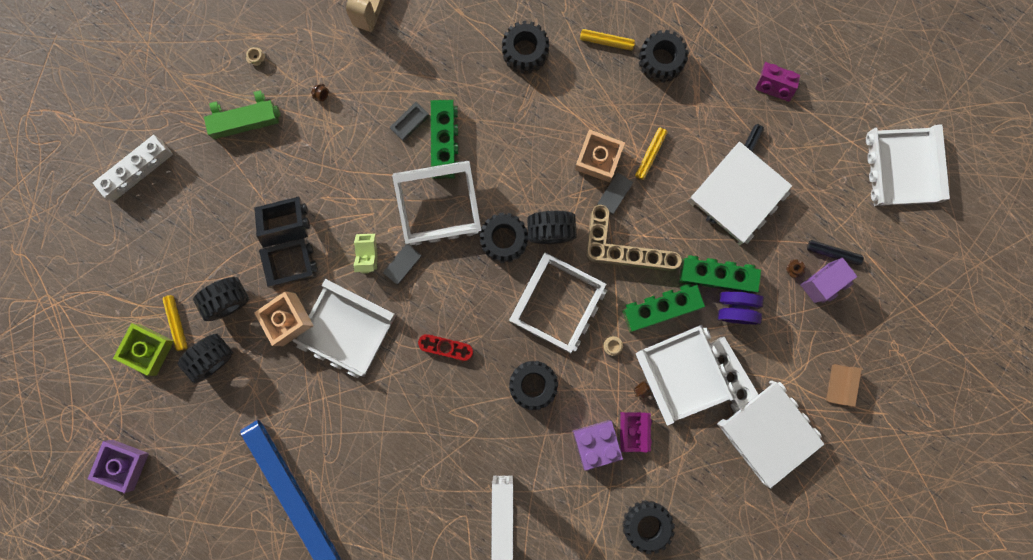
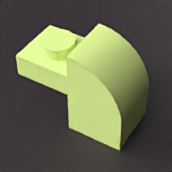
(365, 253)

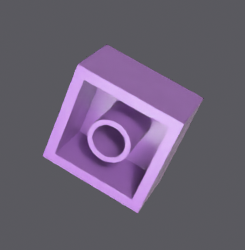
(829, 280)
(597, 445)
(118, 466)

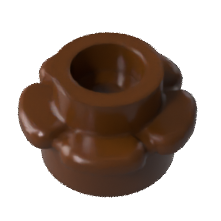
(319, 92)
(795, 273)
(642, 389)

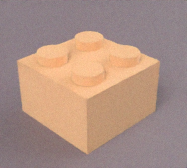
(599, 156)
(283, 319)

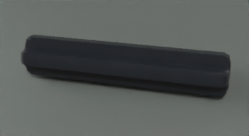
(835, 252)

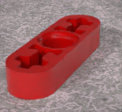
(433, 339)

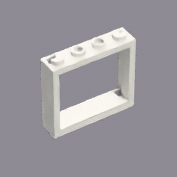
(435, 235)
(590, 311)
(502, 518)

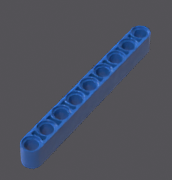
(288, 492)

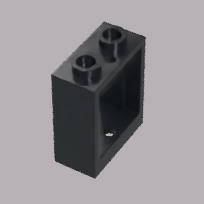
(285, 233)
(269, 267)

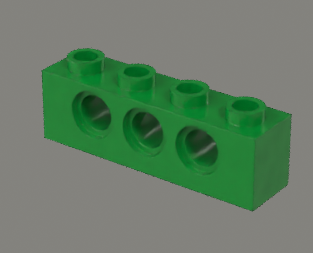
(439, 110)
(750, 275)
(692, 299)

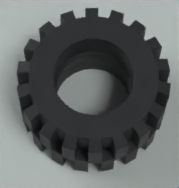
(520, 33)
(667, 42)
(504, 221)
(551, 227)
(220, 299)
(205, 358)
(549, 378)
(653, 543)

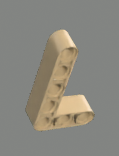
(364, 13)
(642, 253)

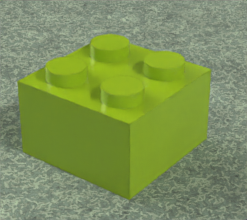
(143, 349)

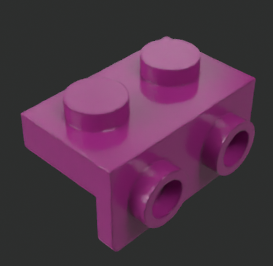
(778, 82)
(635, 432)

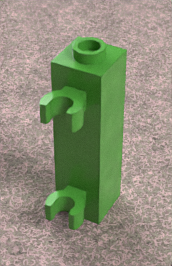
(241, 119)

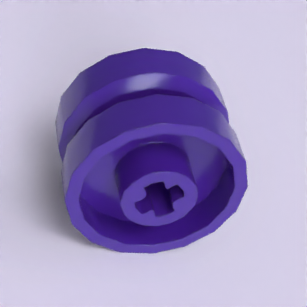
(740, 308)

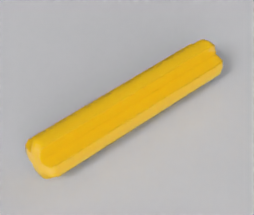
(607, 39)
(651, 153)
(174, 323)

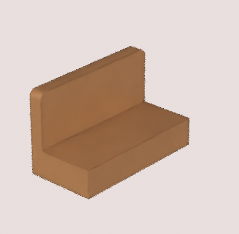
(843, 385)

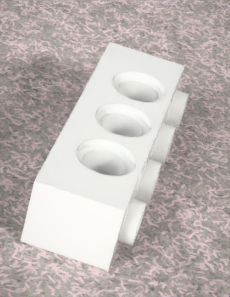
(132, 168)
(741, 380)

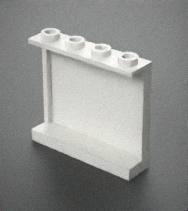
(908, 166)
(741, 193)
(345, 329)
(685, 374)
(772, 434)

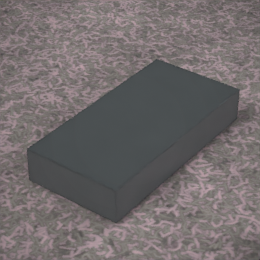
(409, 121)
(615, 192)
(402, 264)

